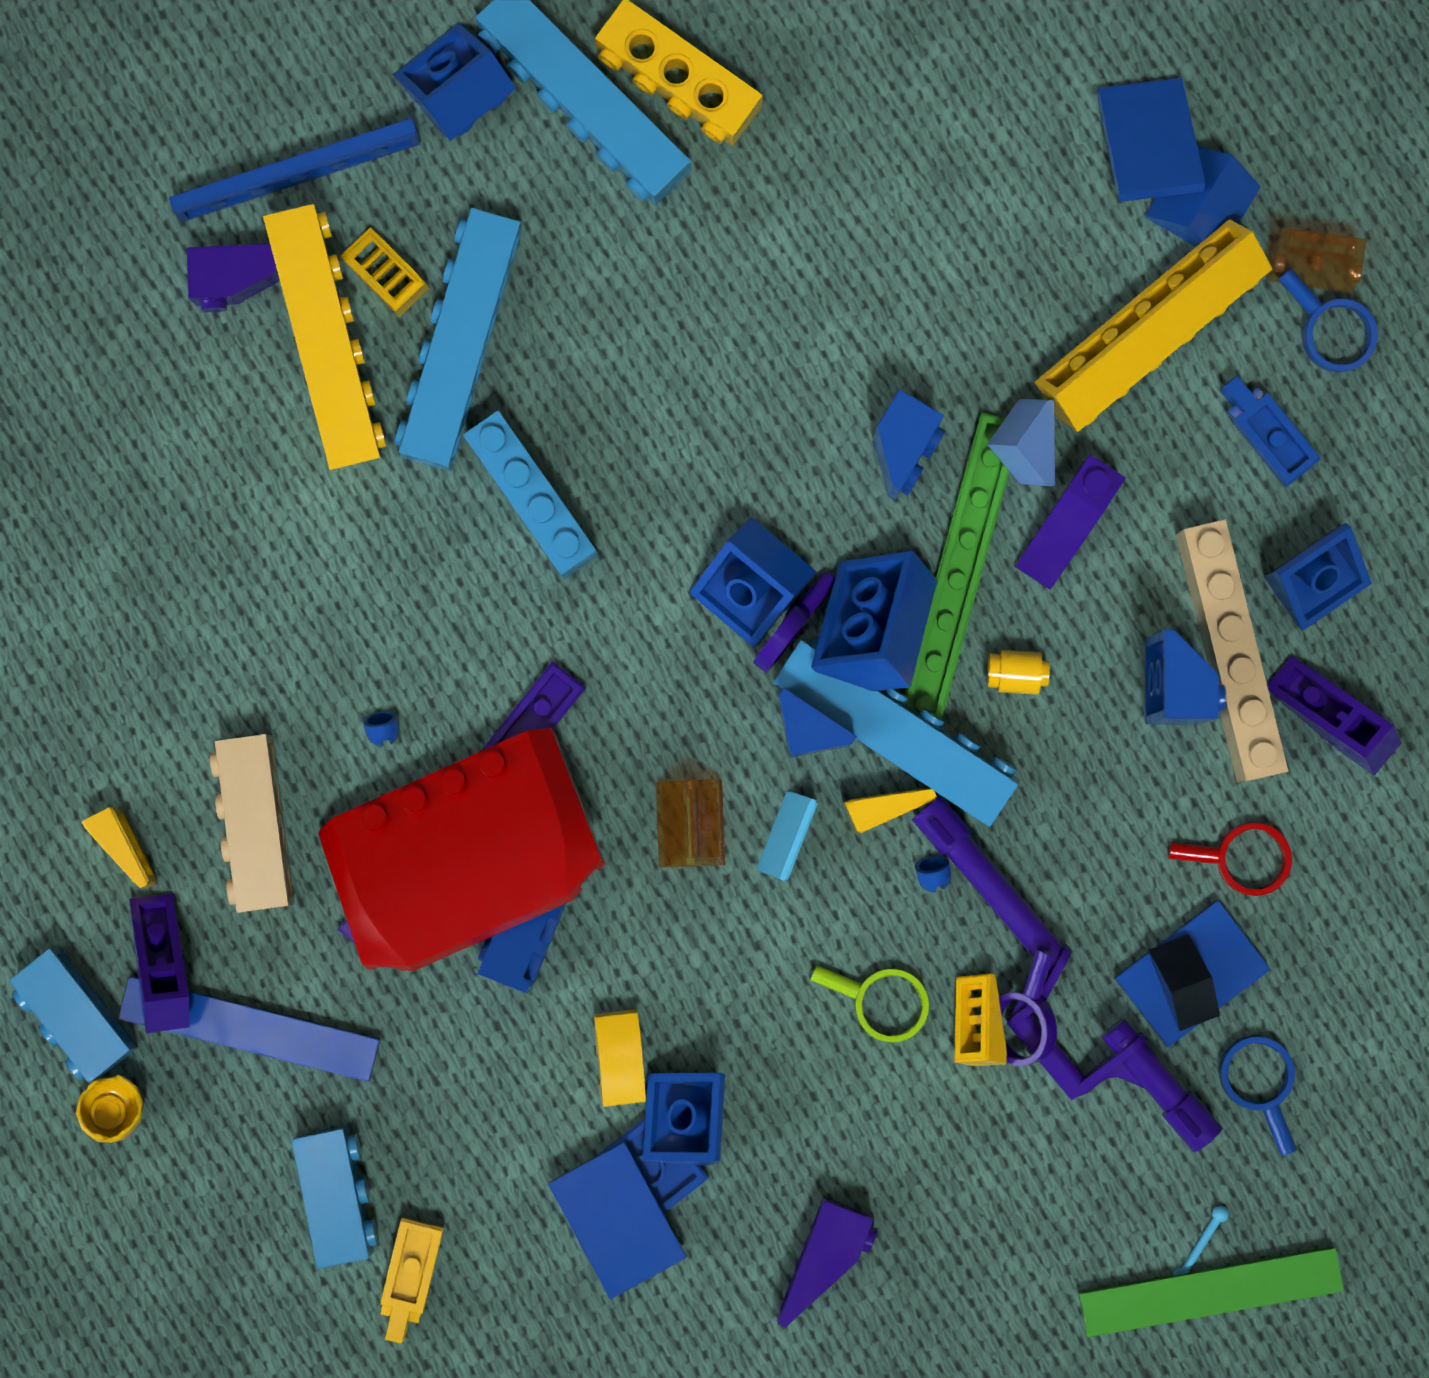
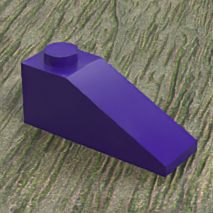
(228, 274)
(1070, 521)
(1335, 715)
(159, 963)
(829, 1252)

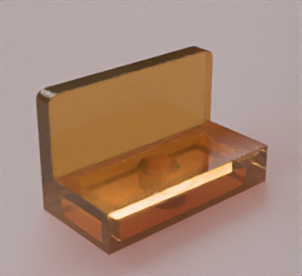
(690, 823)

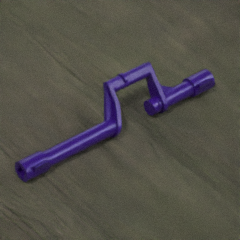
(1130, 1056)

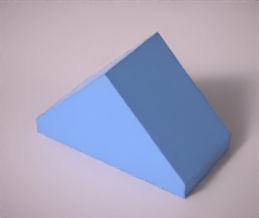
(1028, 442)

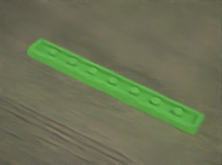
(959, 571)

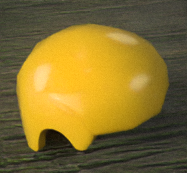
(110, 1109)

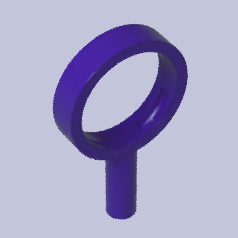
(793, 623)
(1032, 996)

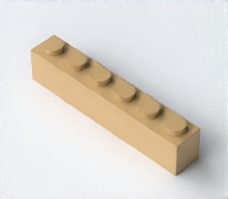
(1232, 650)

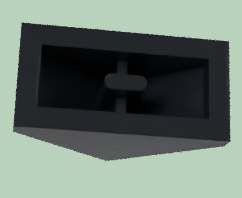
(1185, 982)

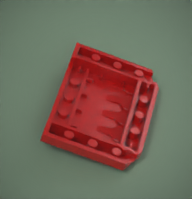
(461, 853)

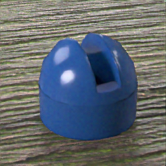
(381, 727)
(933, 872)

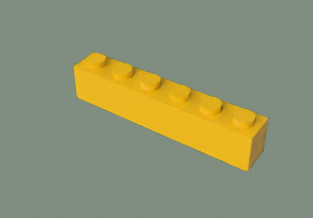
(1154, 325)
(323, 336)

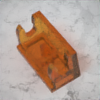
(1318, 259)

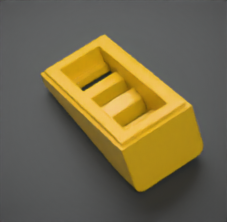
(408, 295)
(878, 809)
(117, 838)
(992, 1035)

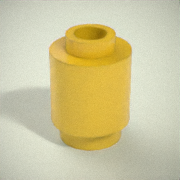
(1017, 672)

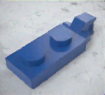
(1269, 431)

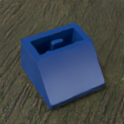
(901, 440)

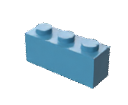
(72, 1015)
(335, 1196)

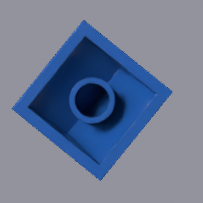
(1225, 197)
(1320, 577)
(808, 729)
(684, 1118)

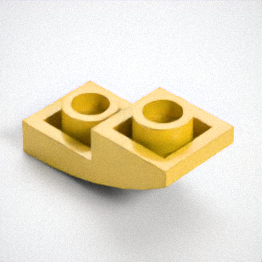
(619, 1057)

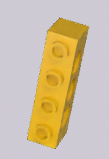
(632, 27)

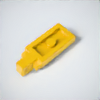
(410, 1275)

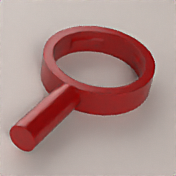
(1217, 856)

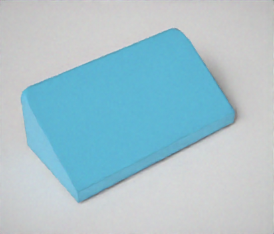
(787, 835)

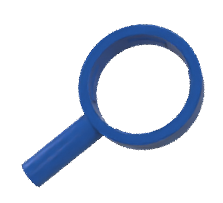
(1315, 308)
(1270, 1107)

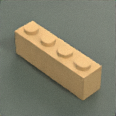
(252, 822)

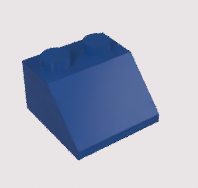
(455, 81)
(752, 581)

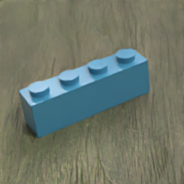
(531, 495)

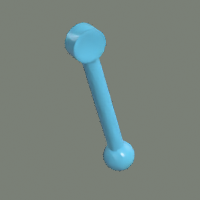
(1219, 1215)

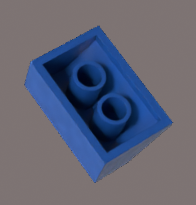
(876, 621)
(1179, 683)

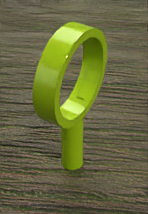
(857, 990)

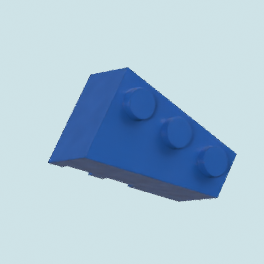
(518, 953)

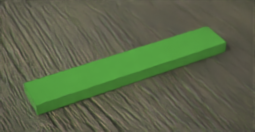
(1211, 1291)

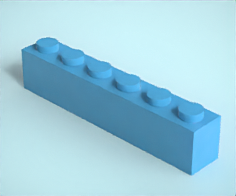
(584, 96)
(459, 340)
(905, 737)

